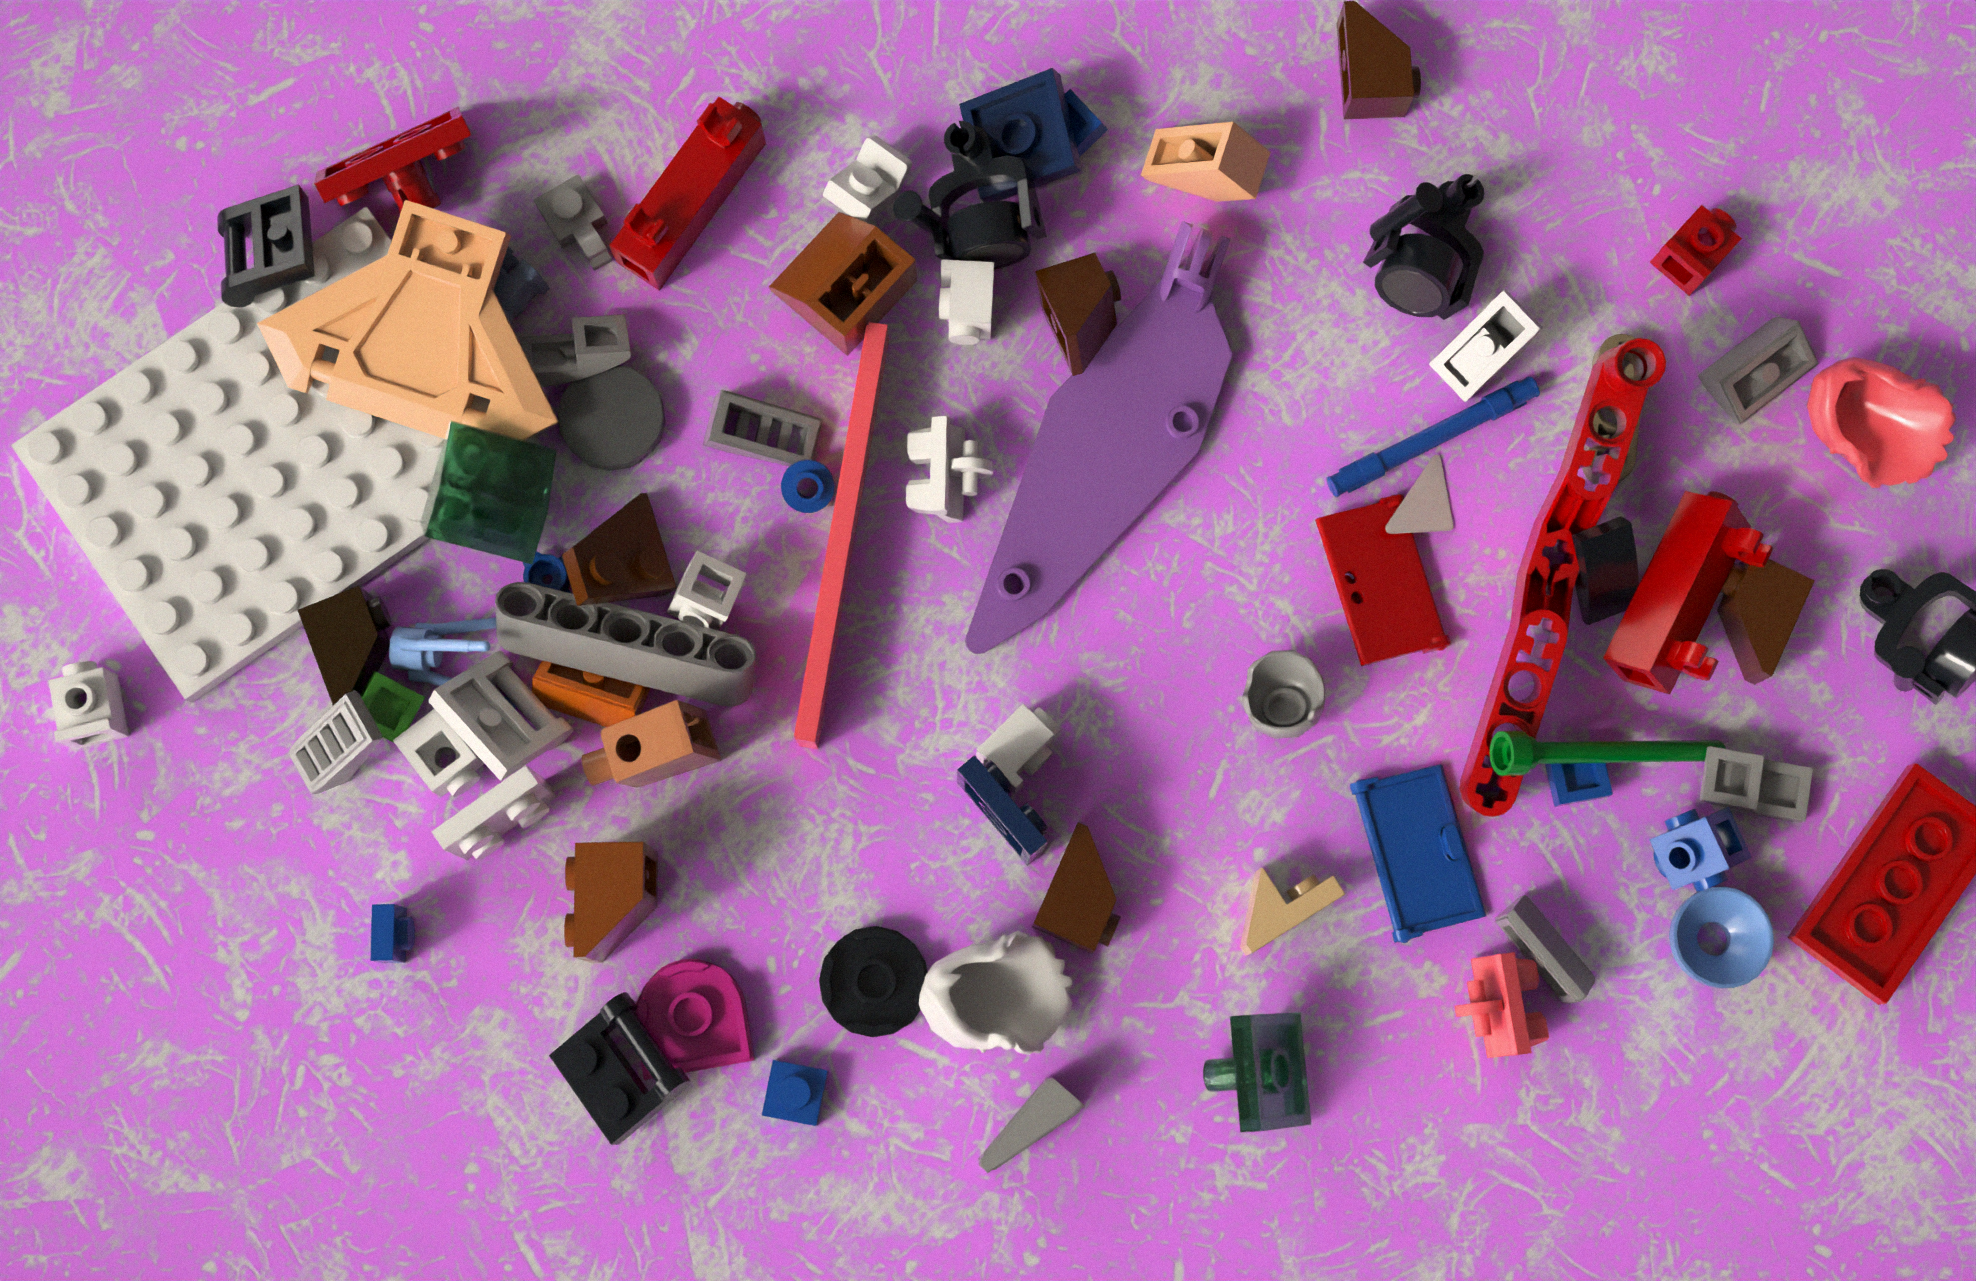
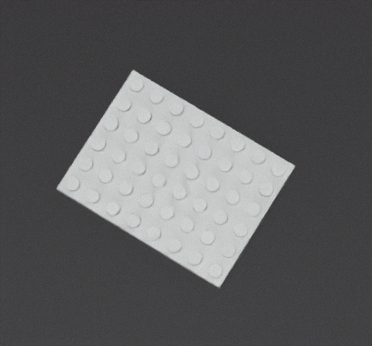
(224, 491)

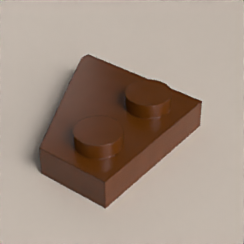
(620, 558)

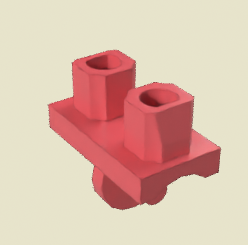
(1499, 1006)

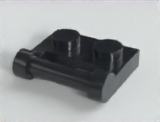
(280, 244)
(606, 1079)

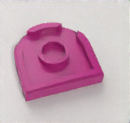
(696, 1016)

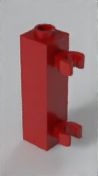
(689, 191)
(1679, 591)

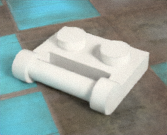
(491, 722)

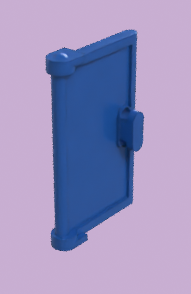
(1410, 853)

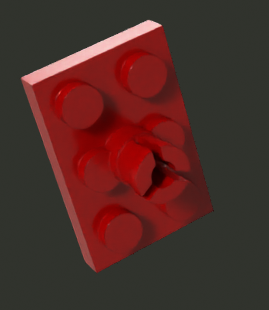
(396, 163)

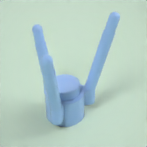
(423, 647)

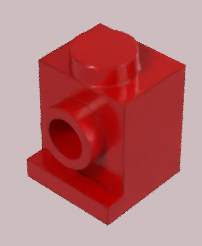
(1686, 258)

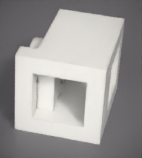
(967, 300)
(700, 602)
(102, 715)
(1020, 744)
(423, 746)

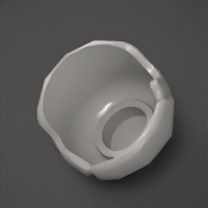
(1283, 694)

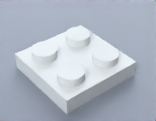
(481, 824)

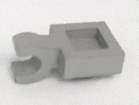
(575, 218)

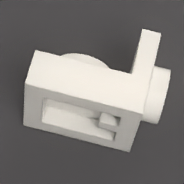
(870, 181)

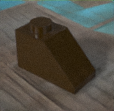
(347, 638)

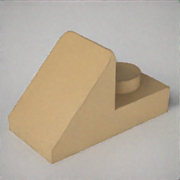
(1270, 915)

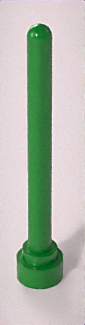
(1517, 753)

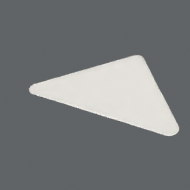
(1425, 505)

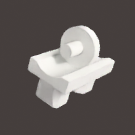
(952, 470)

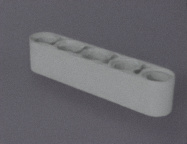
(625, 644)

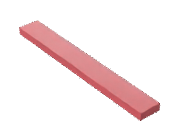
(842, 536)

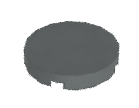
(612, 418)

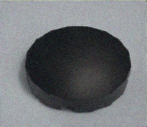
(873, 981)

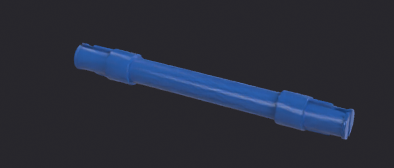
(1375, 465)

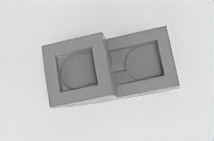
(591, 349)
(1755, 784)

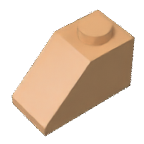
(1207, 161)

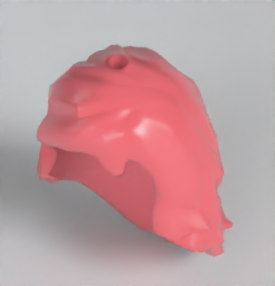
(1881, 420)

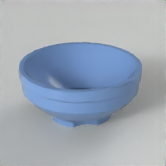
(1746, 931)

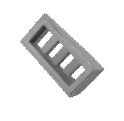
(747, 407)
(336, 744)
(1040, 1115)

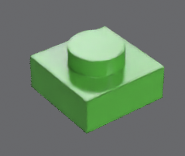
(390, 704)

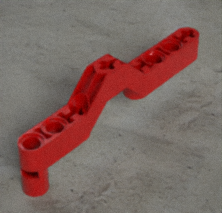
(1546, 591)

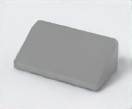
(1759, 368)
(1542, 943)

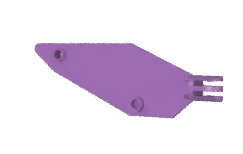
(1110, 443)

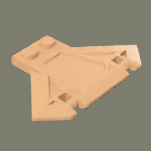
(417, 334)

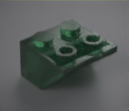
(489, 492)

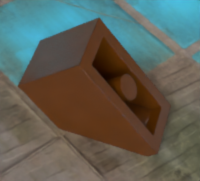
(1373, 67)
(1079, 307)
(1761, 613)
(1079, 897)

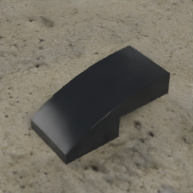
(1606, 569)

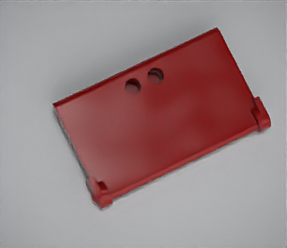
(1389, 577)

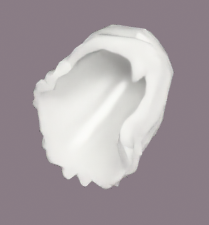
(998, 994)

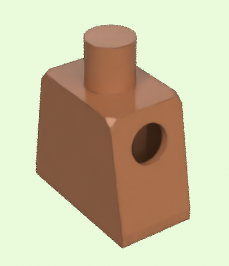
(653, 746)

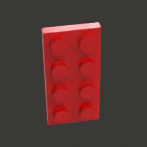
(1893, 885)

